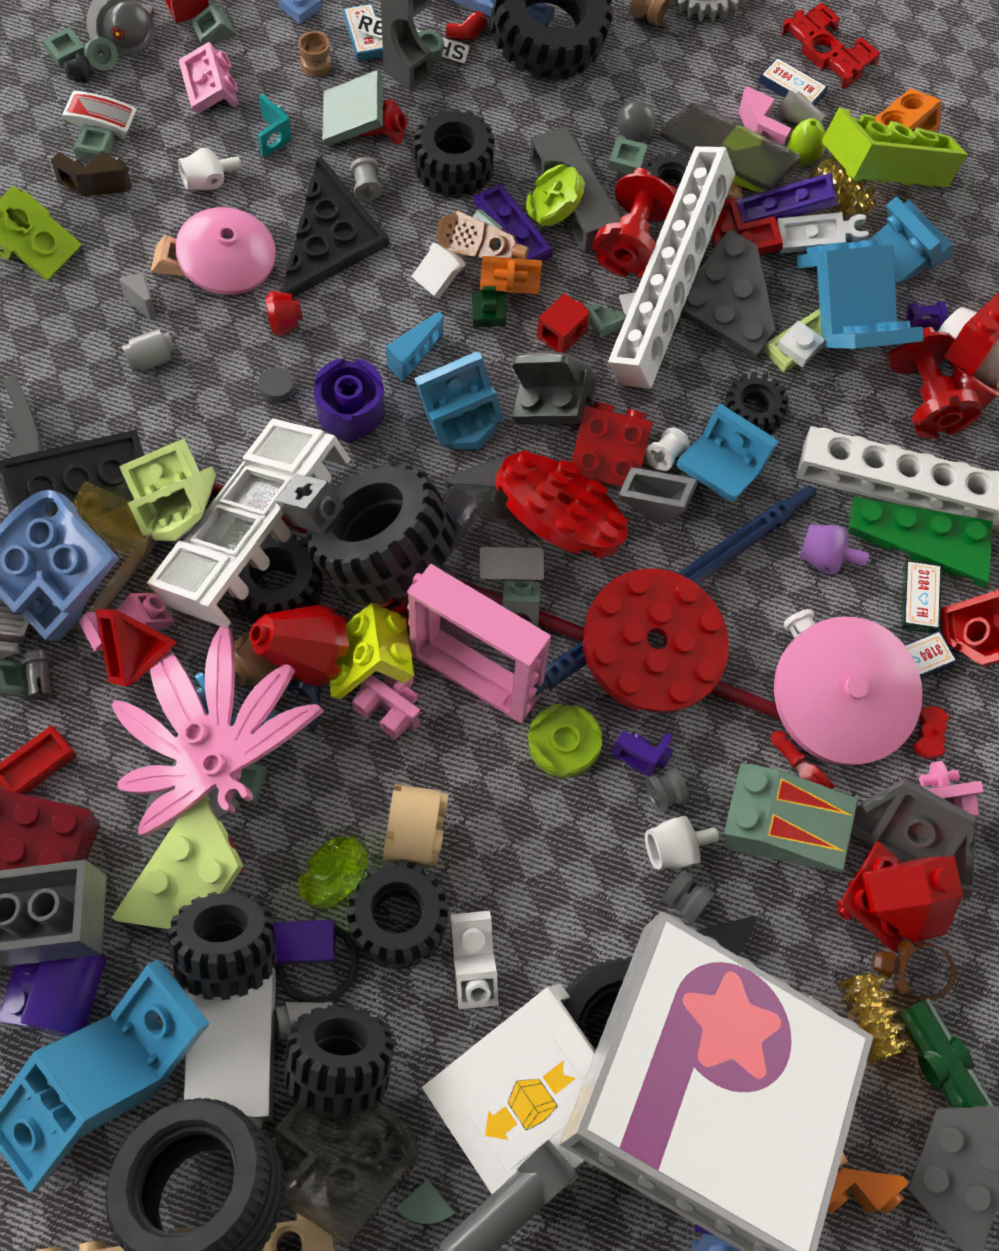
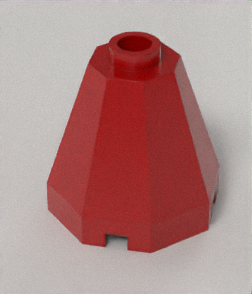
(305, 640)

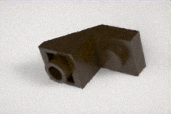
(98, 177)

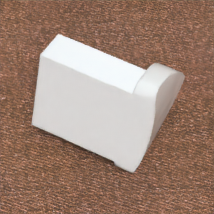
(438, 269)

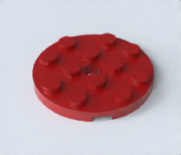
(536, 496)
(634, 670)

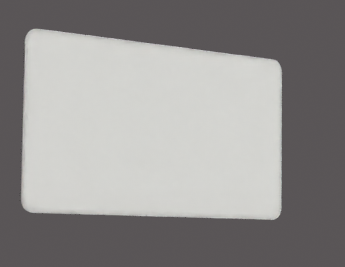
(511, 563)

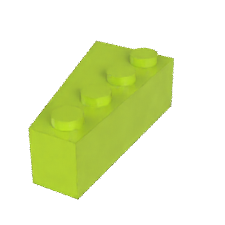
(892, 151)

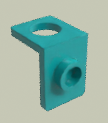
(278, 122)

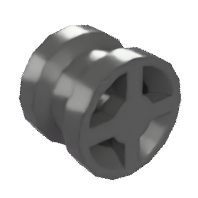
(667, 790)

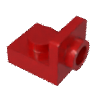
(393, 123)

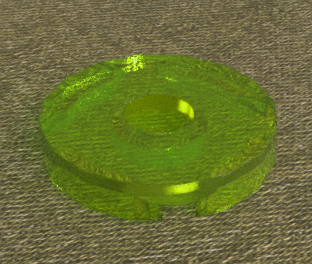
(333, 872)

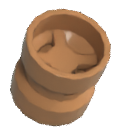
(651, 9)
(315, 54)

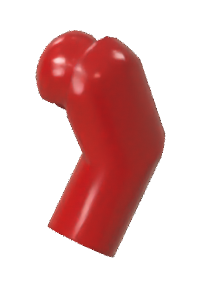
(469, 29)

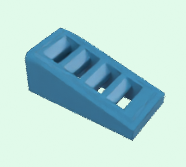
(414, 345)

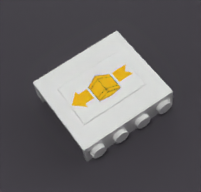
(515, 1088)

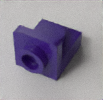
(639, 753)

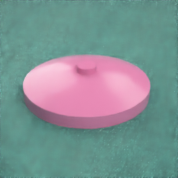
(848, 691)

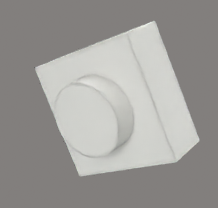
(800, 343)

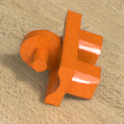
(511, 274)

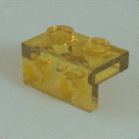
(110, 518)

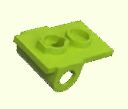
(33, 234)

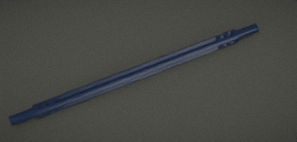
(697, 571)

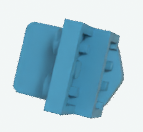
(914, 240)
(461, 403)

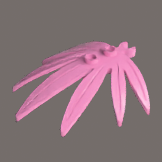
(206, 746)

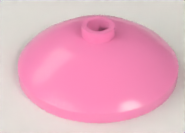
(225, 264)

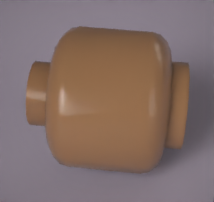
(249, 665)

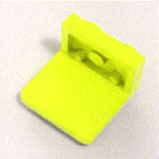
(376, 643)

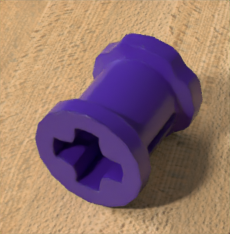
(938, 315)

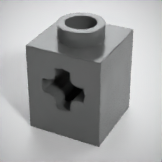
(317, 506)

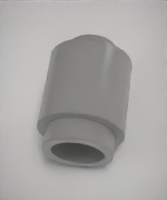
(148, 350)

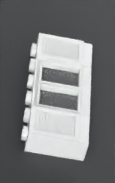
(240, 519)

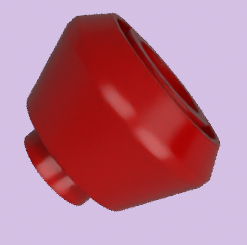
(282, 312)

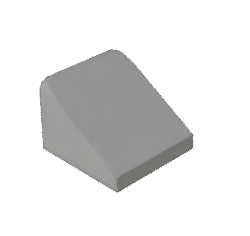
(138, 294)

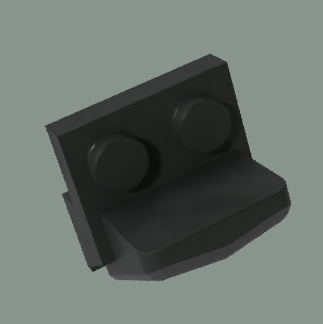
(552, 388)

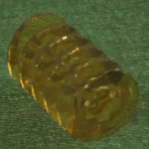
(850, 194)
(874, 1014)

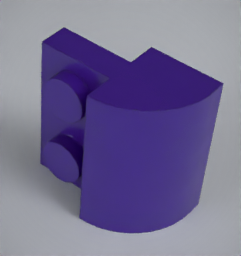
(52, 995)

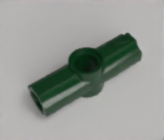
(943, 1057)

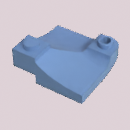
(50, 563)

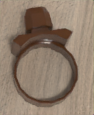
(887, 964)

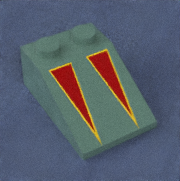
(789, 819)

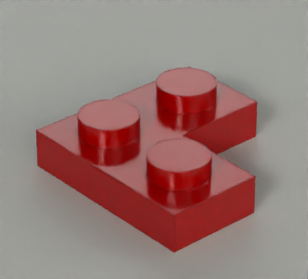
(760, 232)

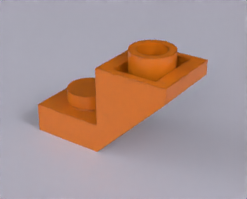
(870, 1189)

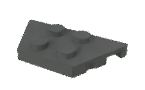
(919, 825)
(960, 1173)

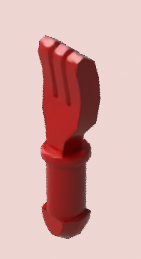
(797, 759)

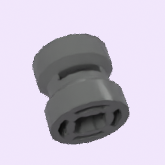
(687, 896)

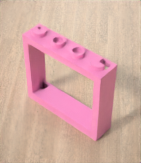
(442, 595)

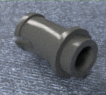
(37, 673)

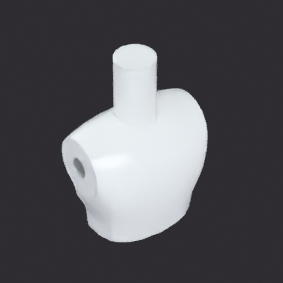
(204, 169)
(677, 844)

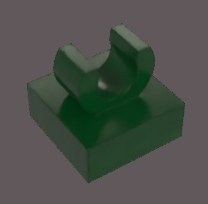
(488, 307)

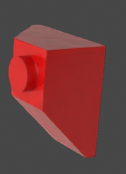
(974, 627)
(916, 896)

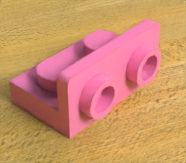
(208, 78)

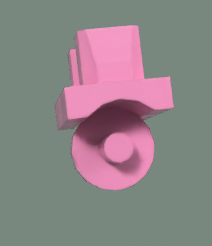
(393, 698)
(961, 795)

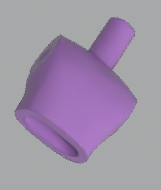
(828, 548)

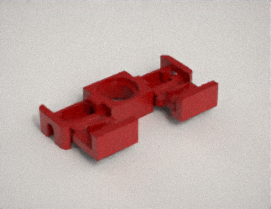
(845, 63)

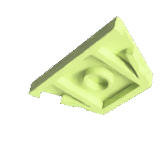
(186, 866)

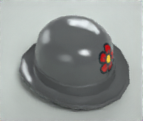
(125, 25)

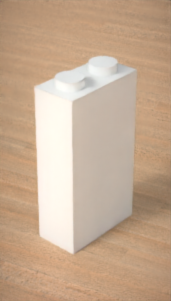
(236, 1052)

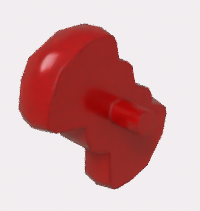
(931, 733)

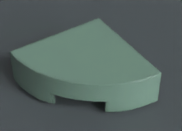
(604, 320)
(253, 778)
(425, 1206)

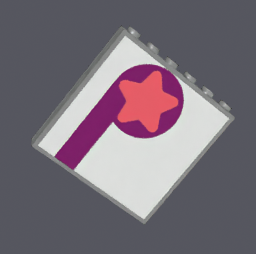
(720, 1092)

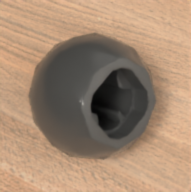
(636, 120)

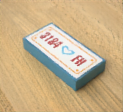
(364, 45)

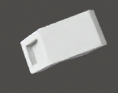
(474, 960)

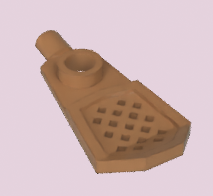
(483, 240)

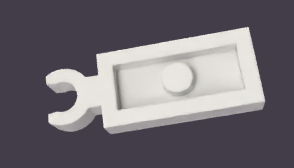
(817, 230)

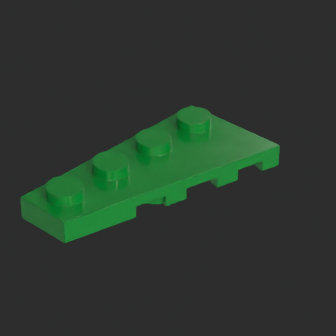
(937, 537)

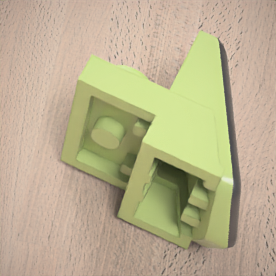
(168, 491)

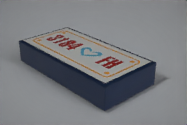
(782, 77)
(931, 654)

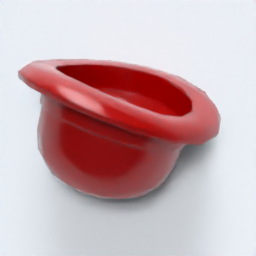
(964, 380)

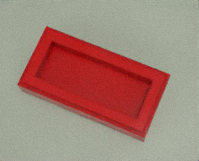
(35, 761)

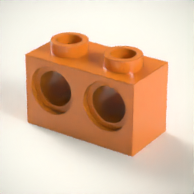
(913, 111)

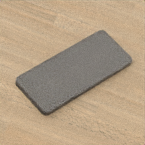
(750, 153)

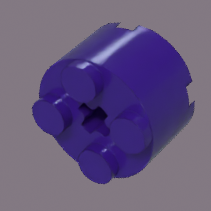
(349, 398)

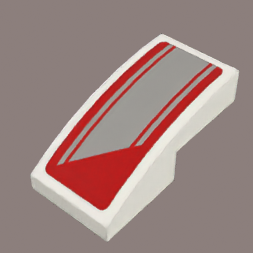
(99, 111)

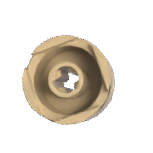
(415, 826)

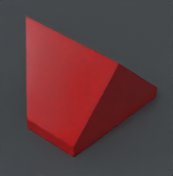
(129, 646)

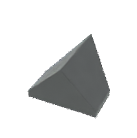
(658, 493)

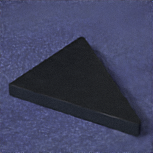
(330, 233)

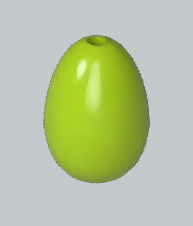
(807, 142)

